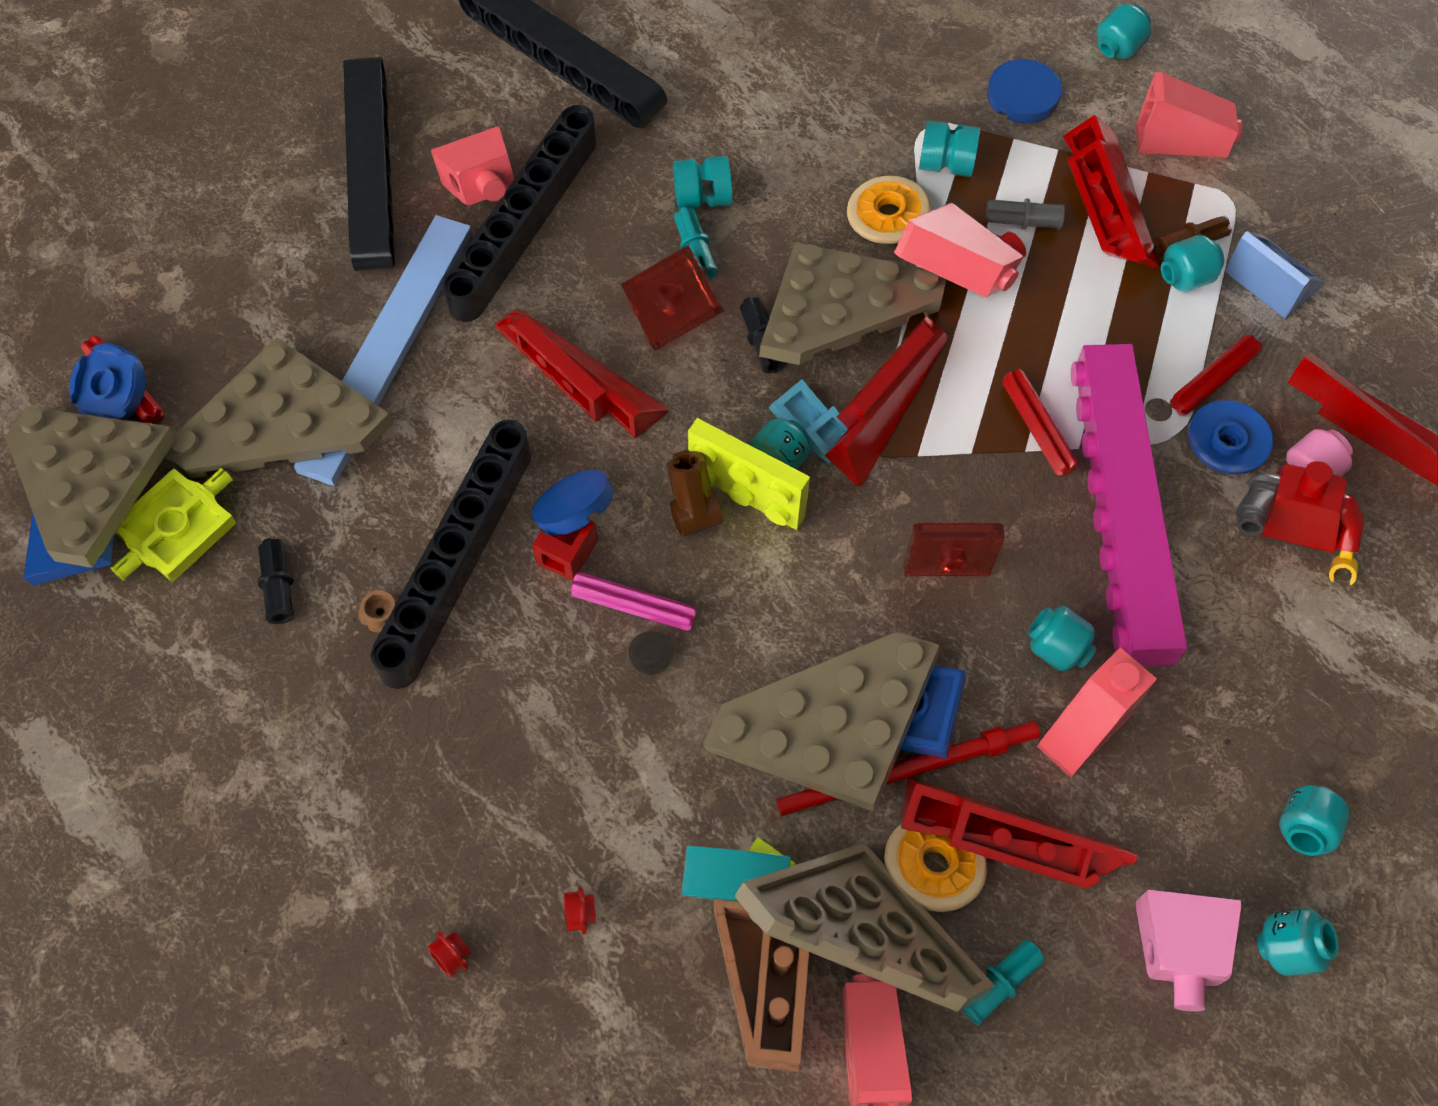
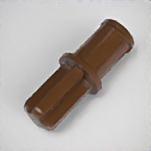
(1213, 229)

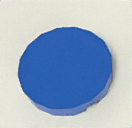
(1024, 90)
(108, 382)
(571, 500)

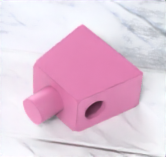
(1188, 942)

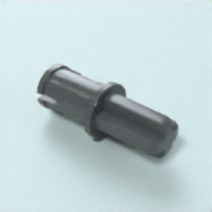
(1025, 213)

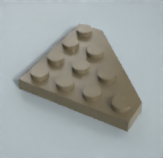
(838, 297)
(277, 412)
(83, 475)
(833, 722)
(863, 920)

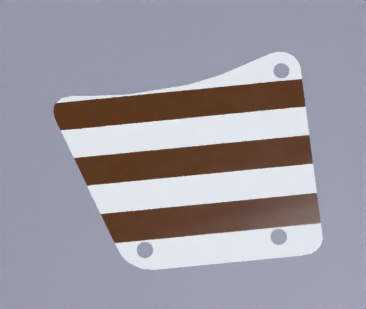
(1060, 301)

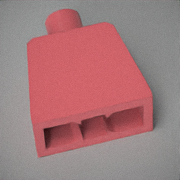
(475, 167)

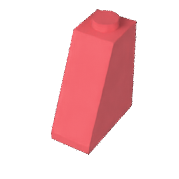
(1185, 120)
(959, 251)
(1097, 712)
(874, 1044)

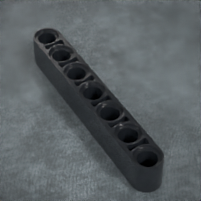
(571, 57)
(368, 165)
(520, 214)
(452, 569)

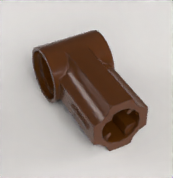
(694, 500)

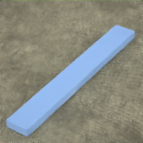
(397, 328)

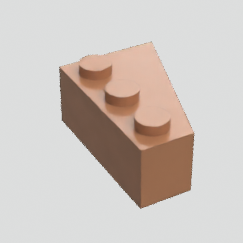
(766, 988)

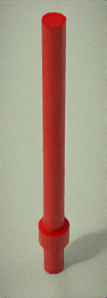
(992, 742)

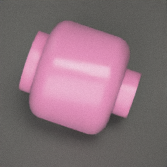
(1325, 447)

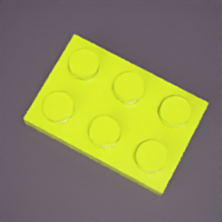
(751, 475)

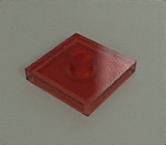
(672, 297)
(953, 549)

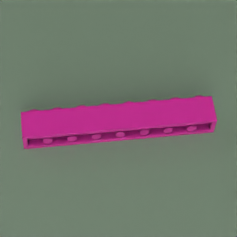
(1128, 506)

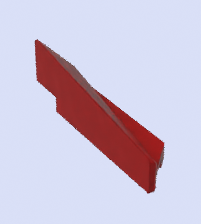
(1109, 193)
(580, 376)
(884, 400)
(1368, 417)
(1010, 835)

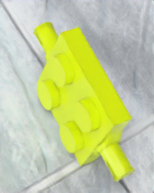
(173, 525)

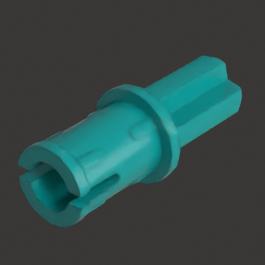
(692, 235)
(1006, 978)

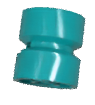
(949, 148)
(689, 177)

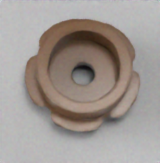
(371, 604)

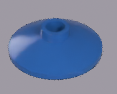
(1237, 425)

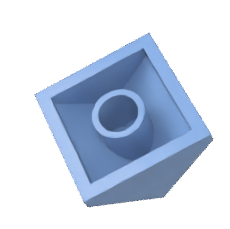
(1272, 274)

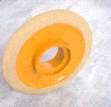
(870, 196)
(932, 889)

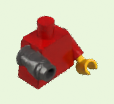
(1306, 510)

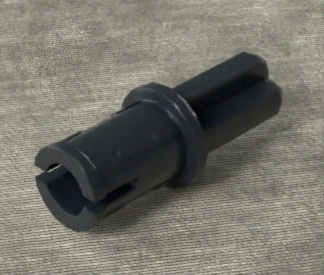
(756, 322)
(275, 581)

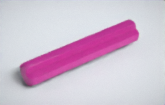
(633, 601)

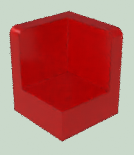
(565, 552)

